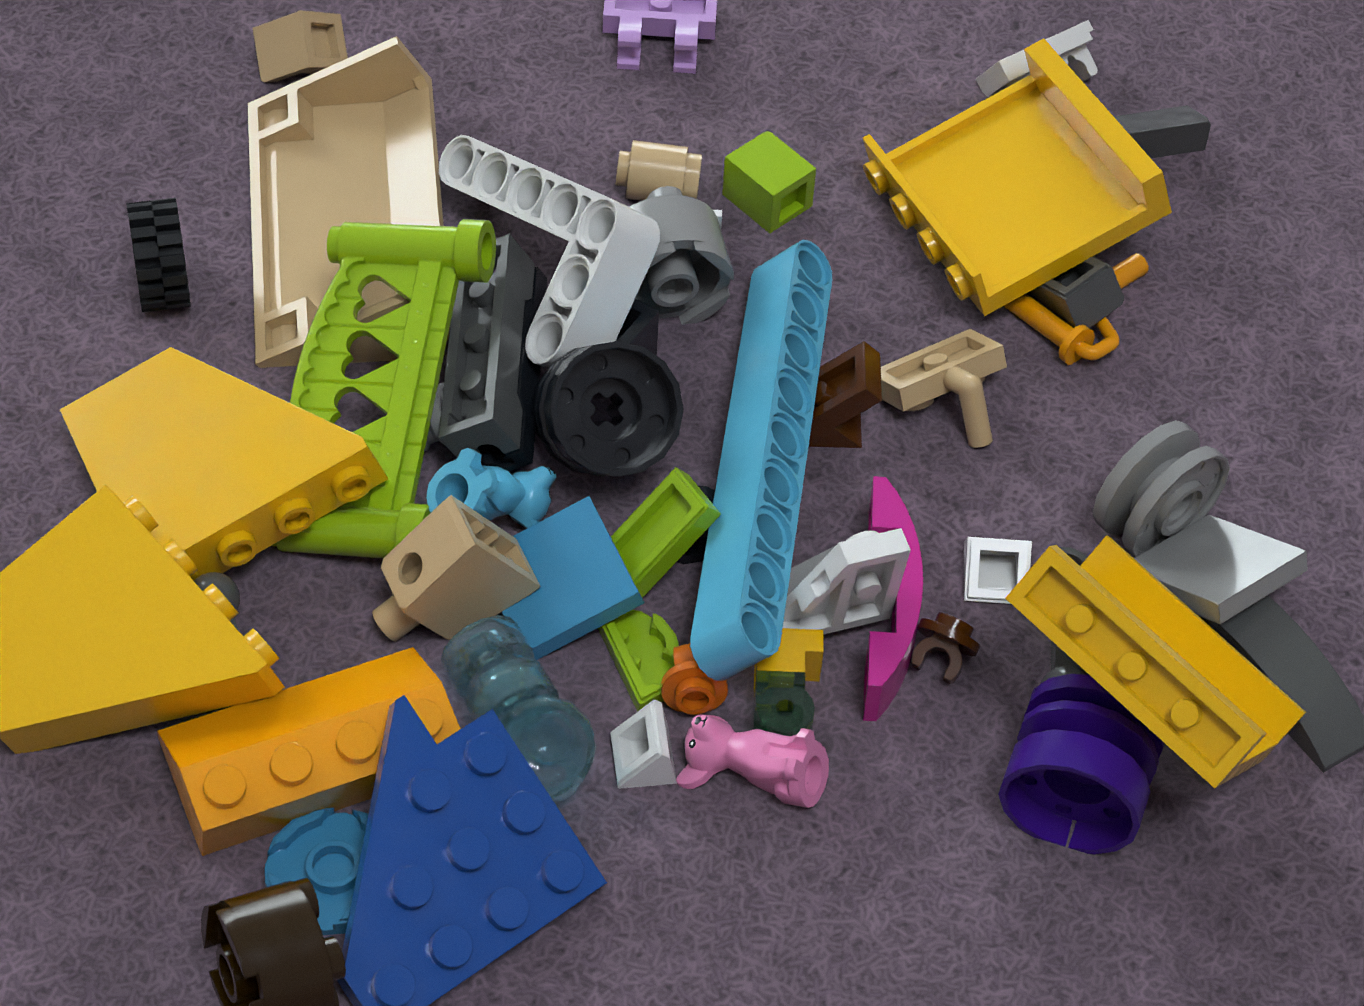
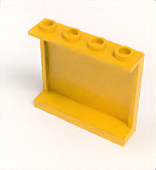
(1020, 184)
(1157, 659)

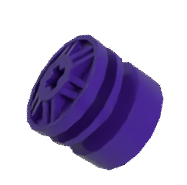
(1080, 762)

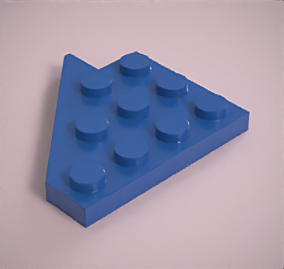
(454, 862)

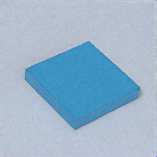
(578, 578)

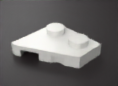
(851, 584)

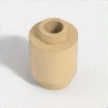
(657, 166)

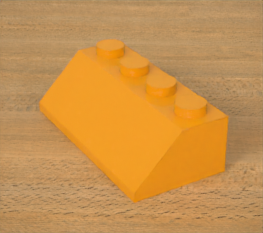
(296, 751)

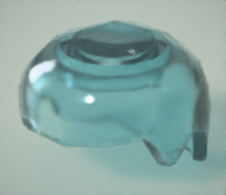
(554, 741)

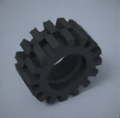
(158, 254)

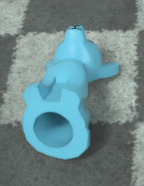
(492, 489)

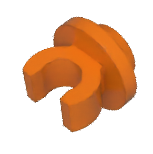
(688, 687)

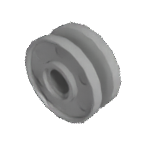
(1160, 487)

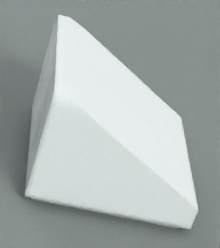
(994, 568)

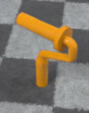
(1078, 341)

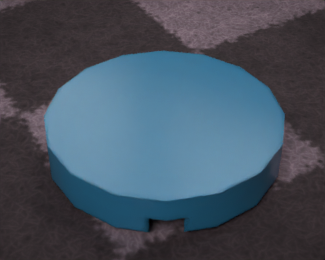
(334, 876)

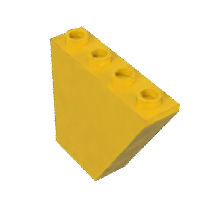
(216, 458)
(116, 633)

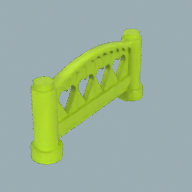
(425, 269)

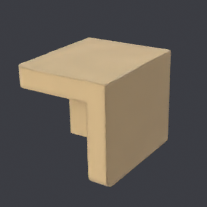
(299, 44)

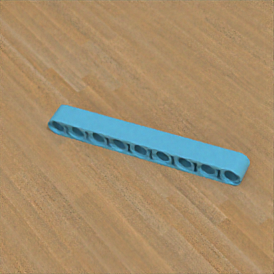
(762, 464)

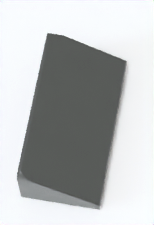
(1167, 130)

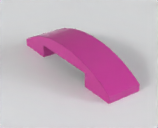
(891, 652)

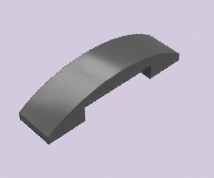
(1292, 661)

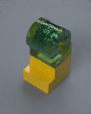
(779, 683)

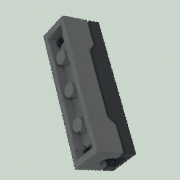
(487, 368)

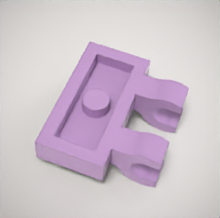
(667, 18)

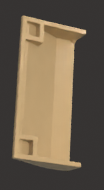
(328, 153)

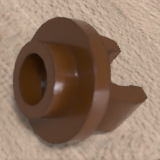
(947, 636)

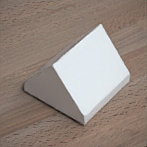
(643, 749)

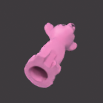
(763, 758)

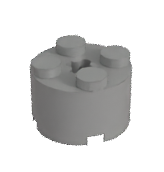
(691, 261)

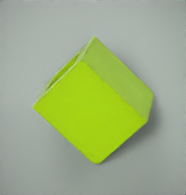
(768, 181)

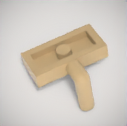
(947, 366)

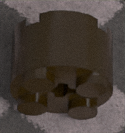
(272, 948)

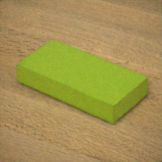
(663, 528)

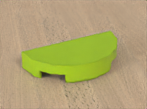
(641, 653)

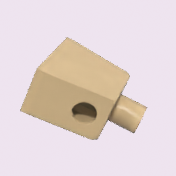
(452, 573)

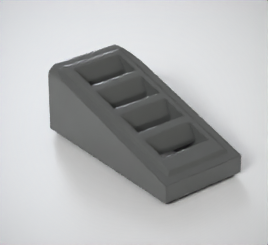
(1082, 293)

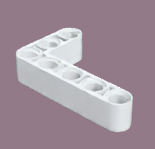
(605, 251)

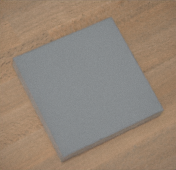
(1222, 567)

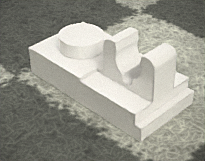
(1068, 44)

